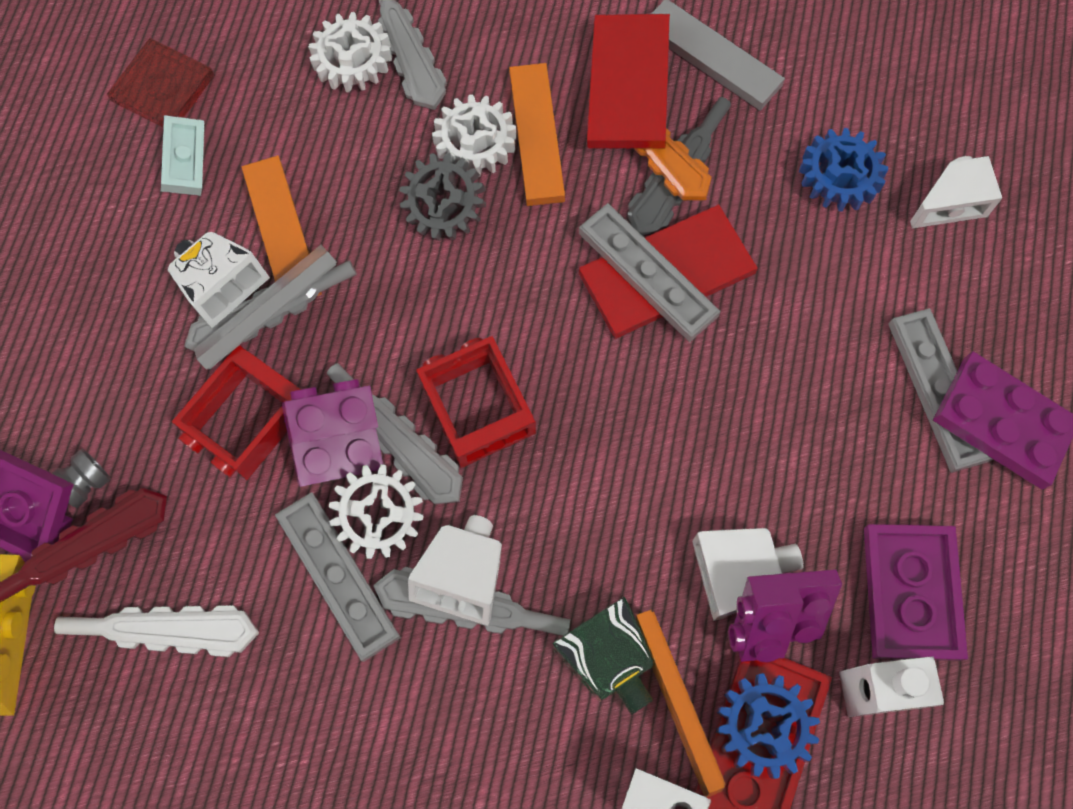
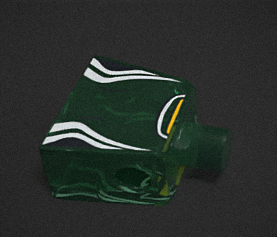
(609, 656)

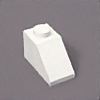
(961, 193)

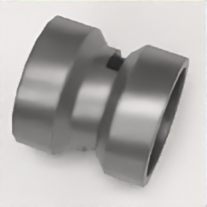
(84, 474)

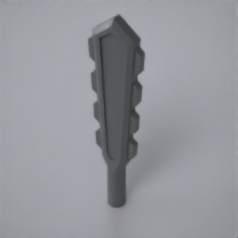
(654, 206)

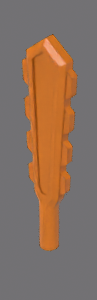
(682, 174)

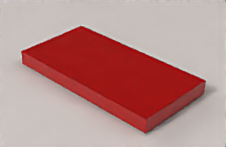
(629, 81)
(699, 247)
(762, 792)

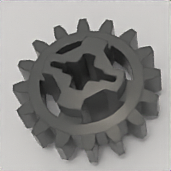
(444, 179)

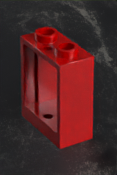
(214, 393)
(490, 438)

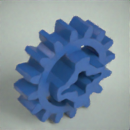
(843, 169)
(779, 745)

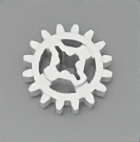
(353, 48)
(474, 134)
(395, 513)

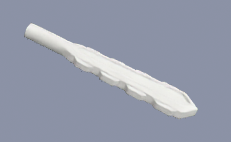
(190, 630)

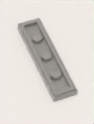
(720, 57)
(649, 272)
(264, 307)
(932, 374)
(338, 577)

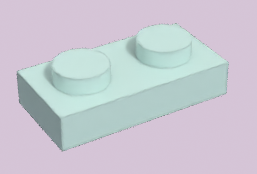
(182, 155)

